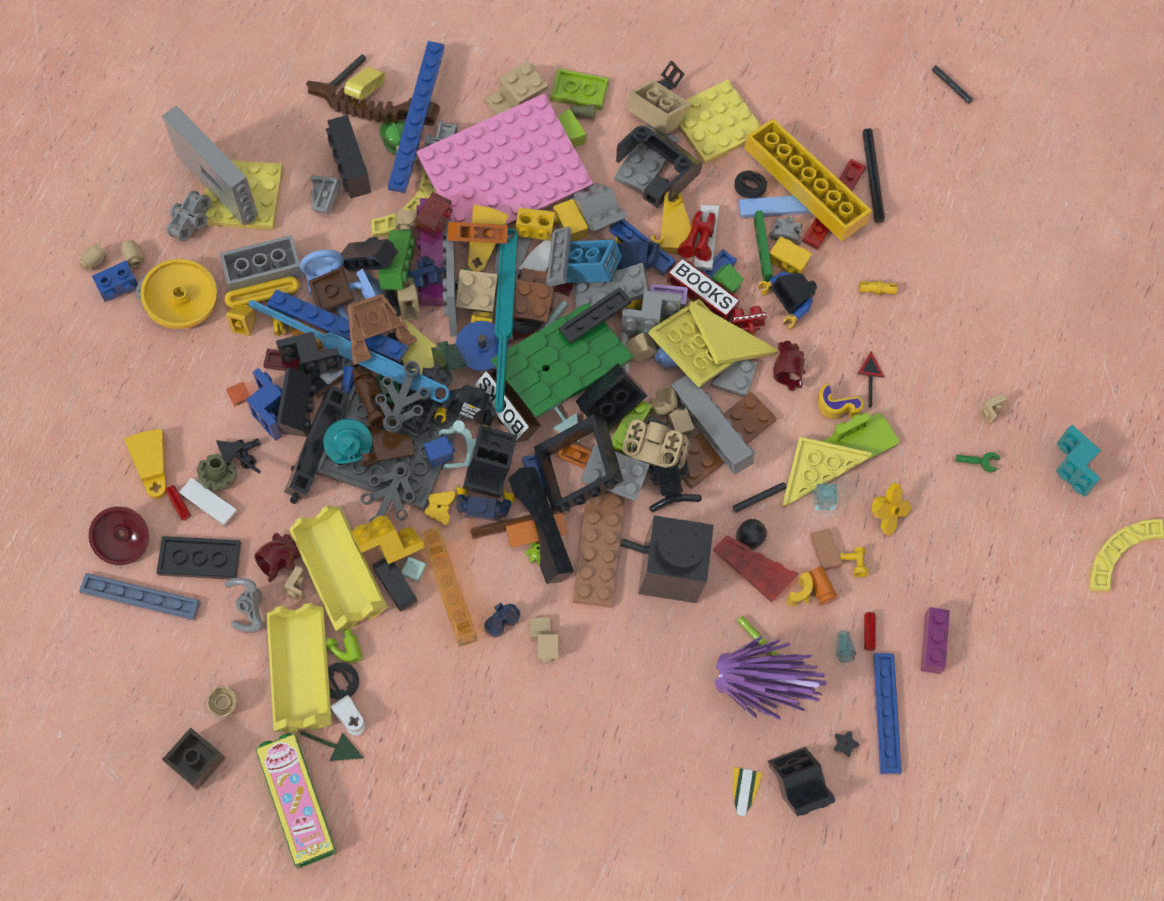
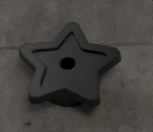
(840, 746)

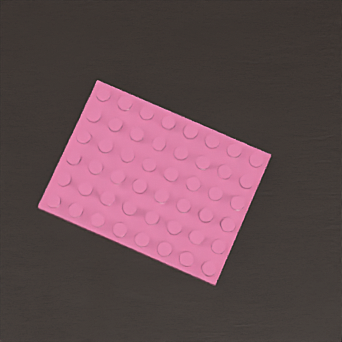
(506, 163)

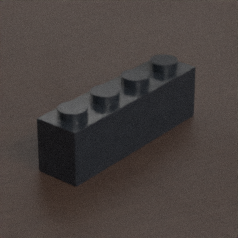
(369, 255)

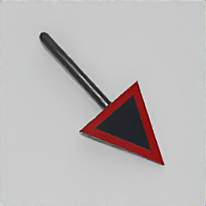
(870, 368)

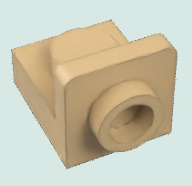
(990, 407)
(294, 581)

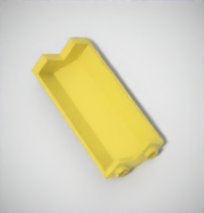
(337, 568)
(298, 668)

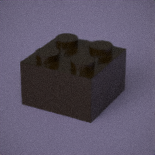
(193, 758)

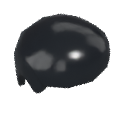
(751, 533)

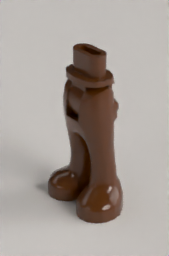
(368, 390)

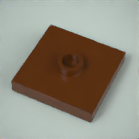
(331, 290)

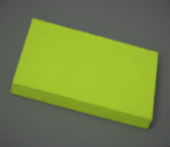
(579, 88)

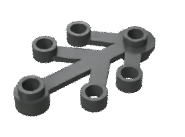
(401, 400)
(391, 493)

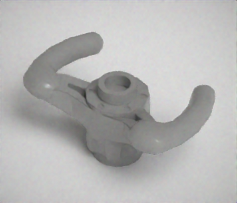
(247, 603)

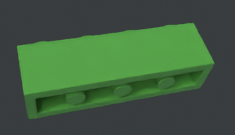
(396, 273)

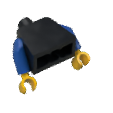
(793, 293)

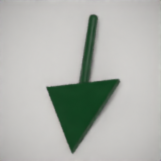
(343, 750)

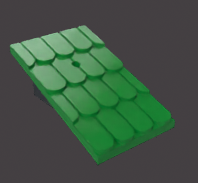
(551, 371)

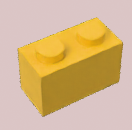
(568, 215)
(789, 256)

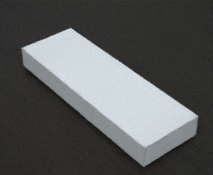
(208, 502)

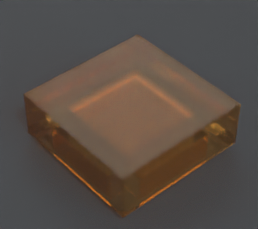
(238, 393)

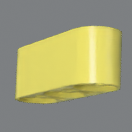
(364, 83)

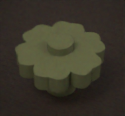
(216, 473)

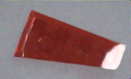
(762, 573)

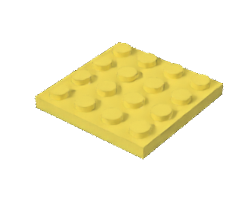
(717, 122)
(264, 184)
(686, 347)

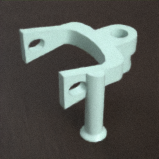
(459, 427)

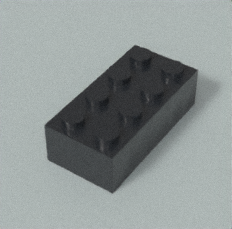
(348, 156)

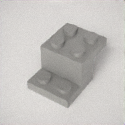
(598, 206)
(653, 307)
(632, 471)

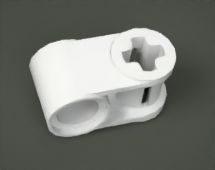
(347, 714)

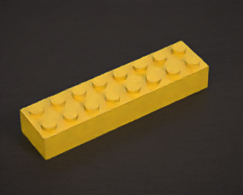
(807, 179)

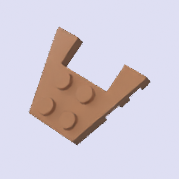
(373, 318)

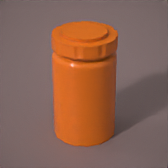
(822, 586)

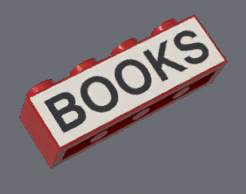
(703, 288)

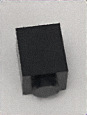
(656, 190)

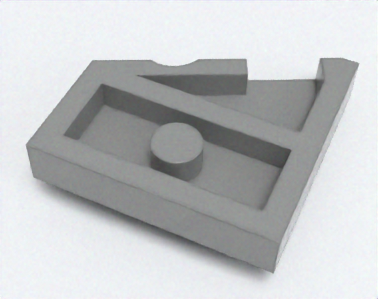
(324, 193)
(736, 378)

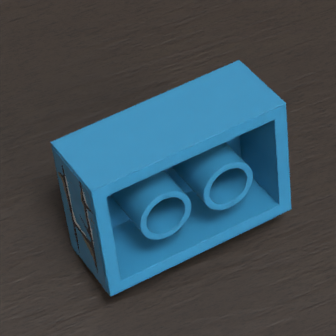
(592, 261)

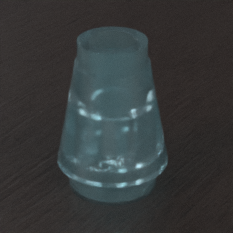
(845, 647)

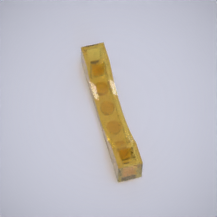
(448, 586)

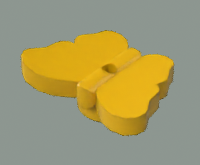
(443, 500)

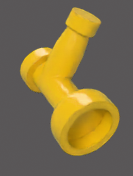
(858, 555)

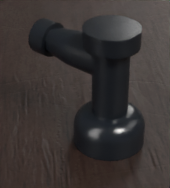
(243, 452)

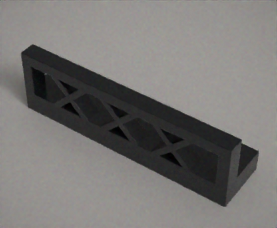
(594, 315)

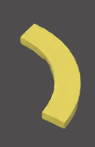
(383, 225)
(1116, 545)

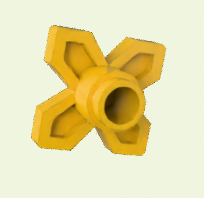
(890, 507)

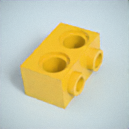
(535, 223)

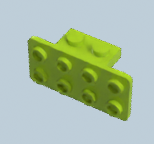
(865, 434)

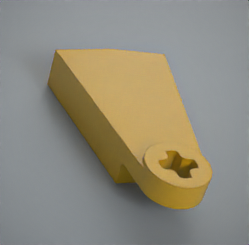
(674, 224)
(482, 249)
(149, 458)

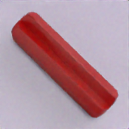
(178, 502)
(870, 631)

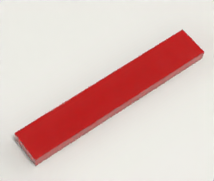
(849, 177)

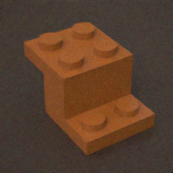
(533, 296)

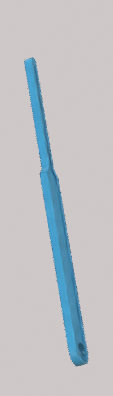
(377, 362)

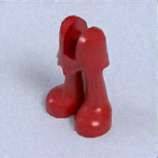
(706, 230)

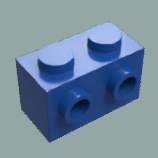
(115, 281)

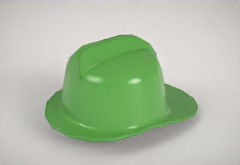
(391, 135)

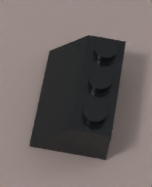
(296, 403)

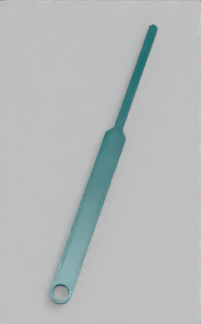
(505, 309)

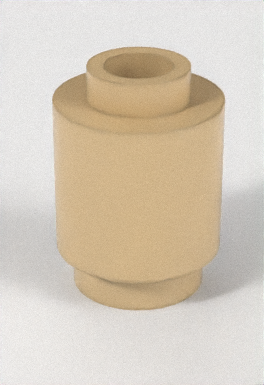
(132, 253)
(92, 257)

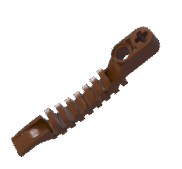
(344, 103)

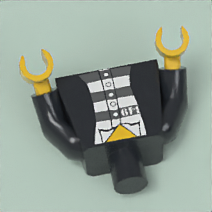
(470, 404)

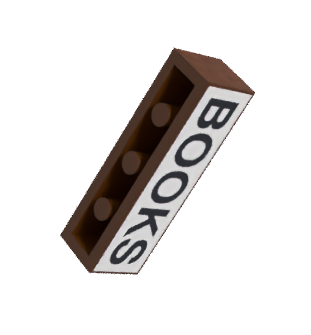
(516, 415)

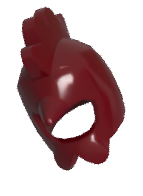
(789, 361)
(276, 555)

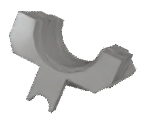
(787, 229)

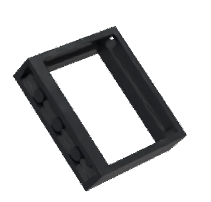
(613, 473)

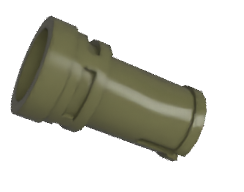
(583, 111)

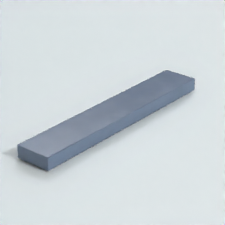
(140, 596)

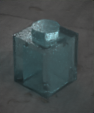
(825, 496)

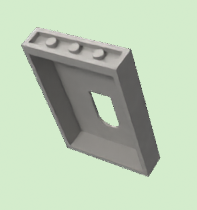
(210, 165)

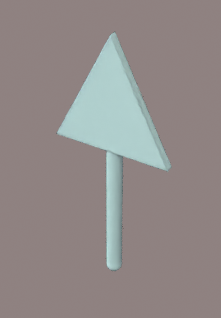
(567, 423)

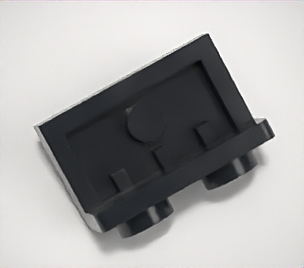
(423, 423)

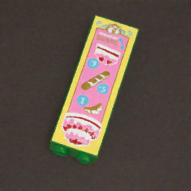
(295, 800)

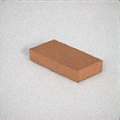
(826, 549)

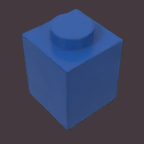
(439, 451)

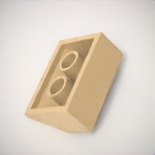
(658, 106)

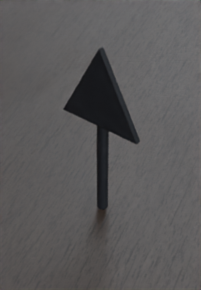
(230, 449)

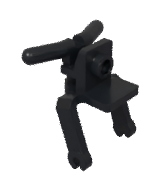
(670, 485)

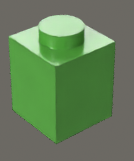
(728, 278)

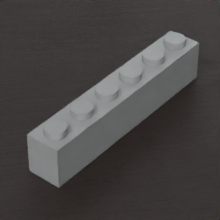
(713, 425)

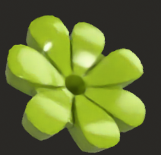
(534, 553)

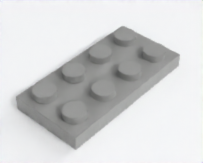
(641, 166)
(630, 279)

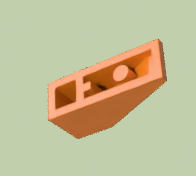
(477, 232)

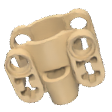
(656, 444)

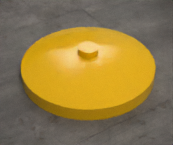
(178, 293)

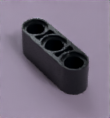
(395, 584)

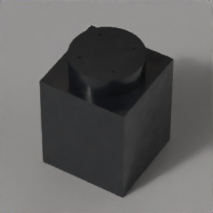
(677, 573)

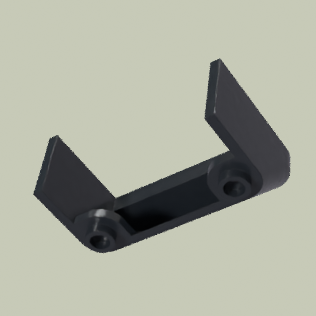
(683, 161)

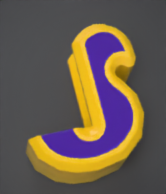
(837, 408)

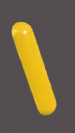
(261, 291)

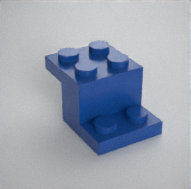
(265, 403)

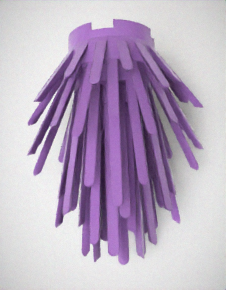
(766, 677)

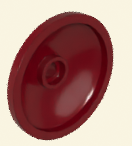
(108, 543)

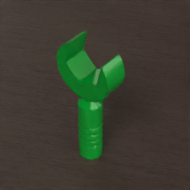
(976, 460)

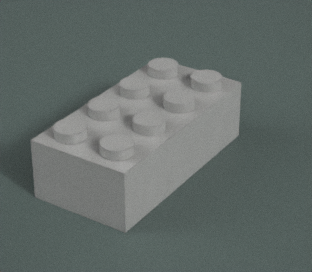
(261, 263)

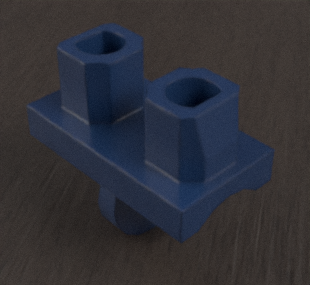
(428, 270)

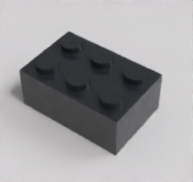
(612, 396)

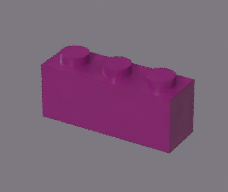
(935, 640)

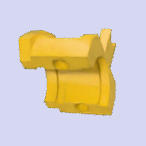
(479, 315)
(806, 584)

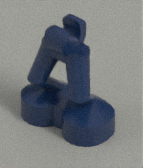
(504, 616)

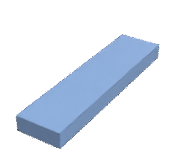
(771, 206)

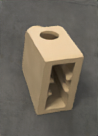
(409, 293)

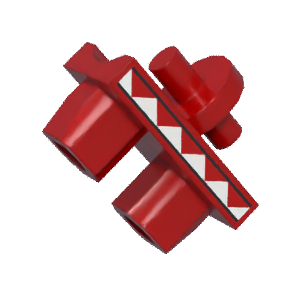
(749, 322)

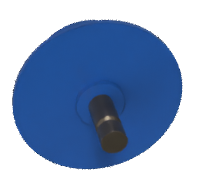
(478, 345)

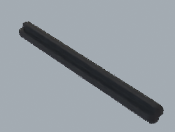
(873, 174)

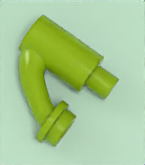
(353, 651)

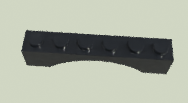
(310, 454)
(553, 554)

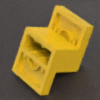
(384, 535)

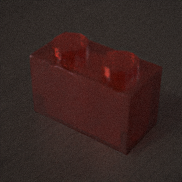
(433, 214)

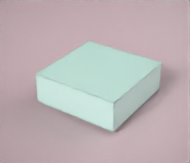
(413, 569)

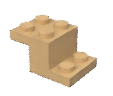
(516, 88)
(477, 290)

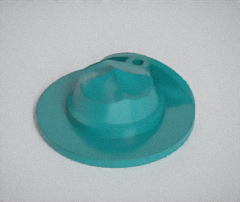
(347, 441)

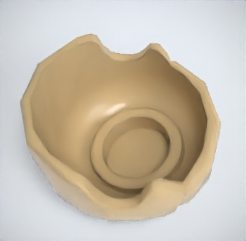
(665, 401)
(222, 701)

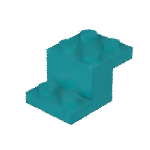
(1075, 466)

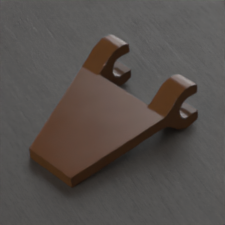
(387, 446)

